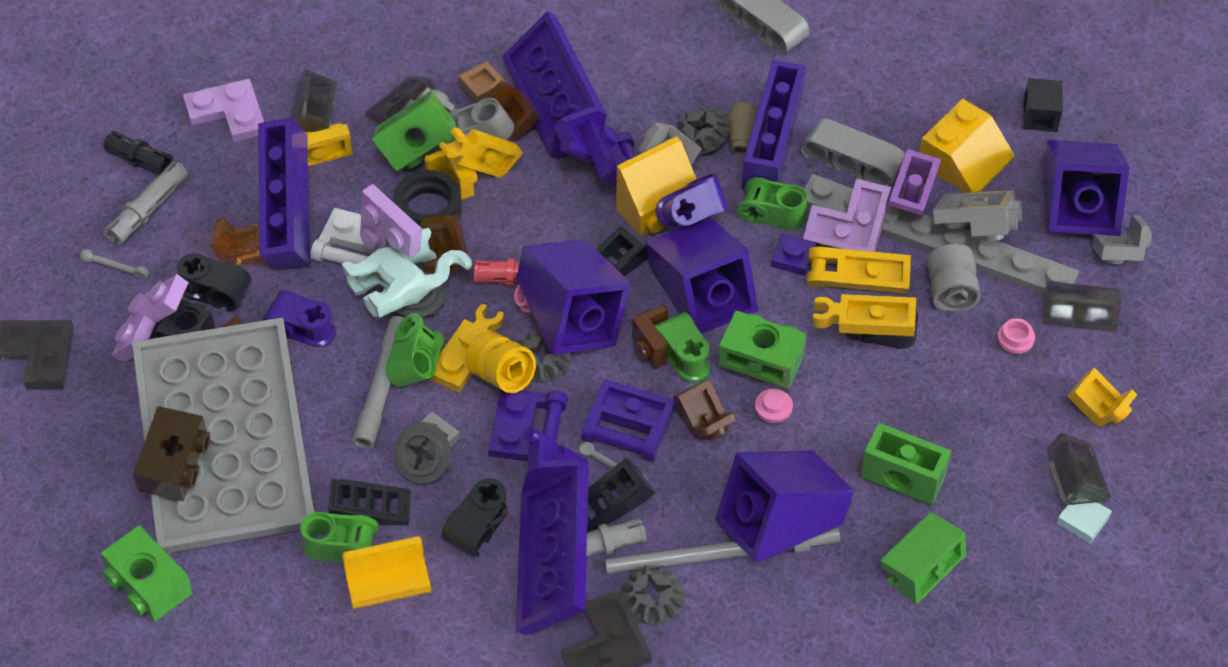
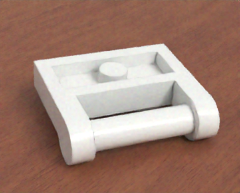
(342, 230)

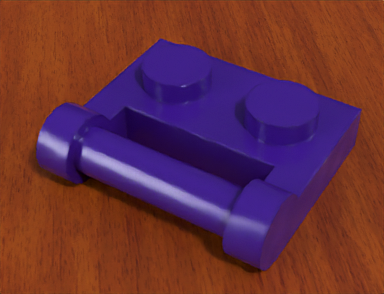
(607, 149)
(631, 409)
(516, 414)

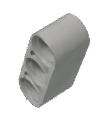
(770, 19)
(853, 152)

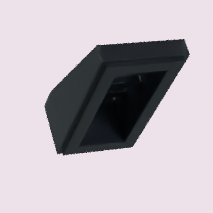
(632, 259)
(356, 490)
(626, 502)

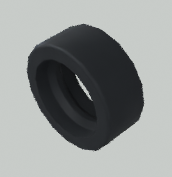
(428, 182)

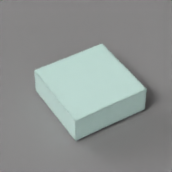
(1084, 519)

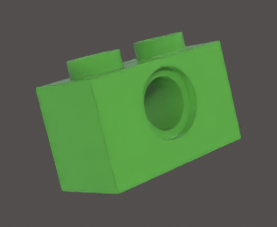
(425, 114)
(772, 364)
(905, 463)
(140, 555)

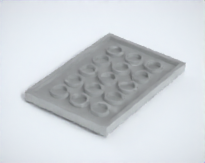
(256, 463)

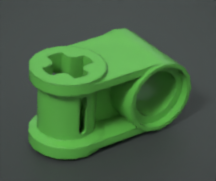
(775, 204)
(686, 347)
(413, 352)
(340, 534)

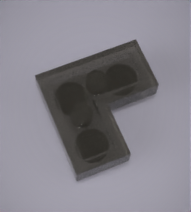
(44, 345)
(616, 638)

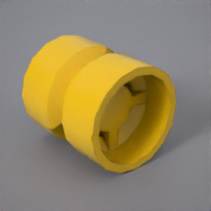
(500, 361)

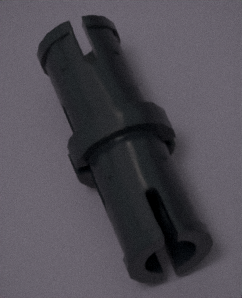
(137, 152)

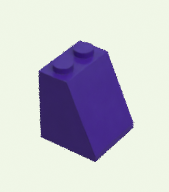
(1085, 187)
(703, 273)
(573, 295)
(781, 500)

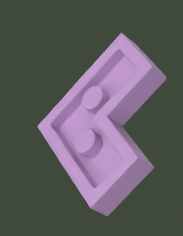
(230, 101)
(387, 224)
(858, 227)
(146, 312)

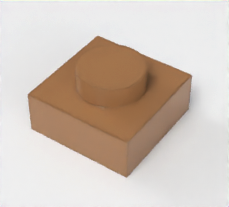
(479, 81)

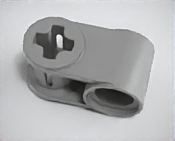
(485, 117)

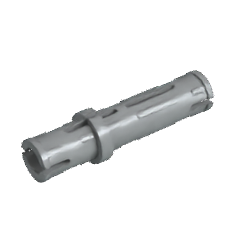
(136, 213)

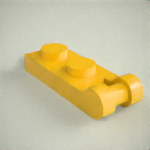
(859, 270)

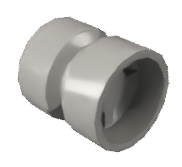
(953, 278)

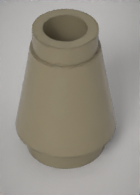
(742, 120)

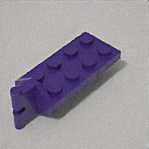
(556, 86)
(551, 535)

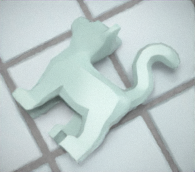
(399, 276)

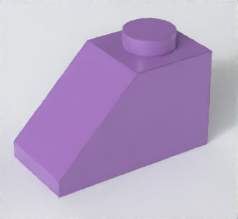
(914, 182)

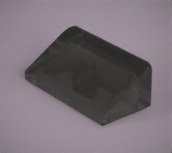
(398, 97)
(313, 101)
(1081, 306)
(1076, 471)

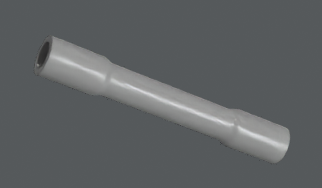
(371, 416)

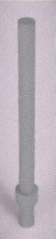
(702, 554)

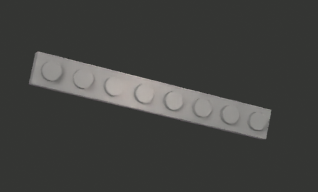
(921, 233)

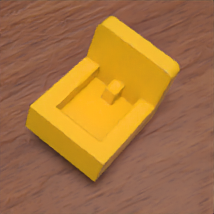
(463, 176)
(1100, 399)

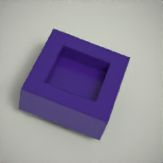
(792, 254)

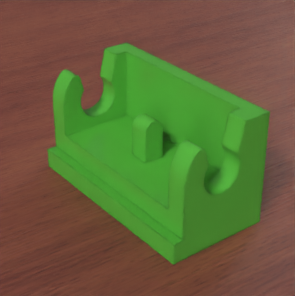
(924, 557)

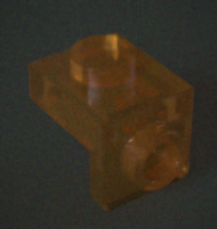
(235, 245)

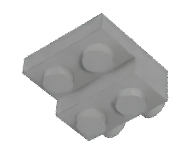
(988, 212)

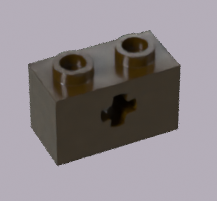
(173, 435)

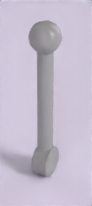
(88, 256)
(587, 450)

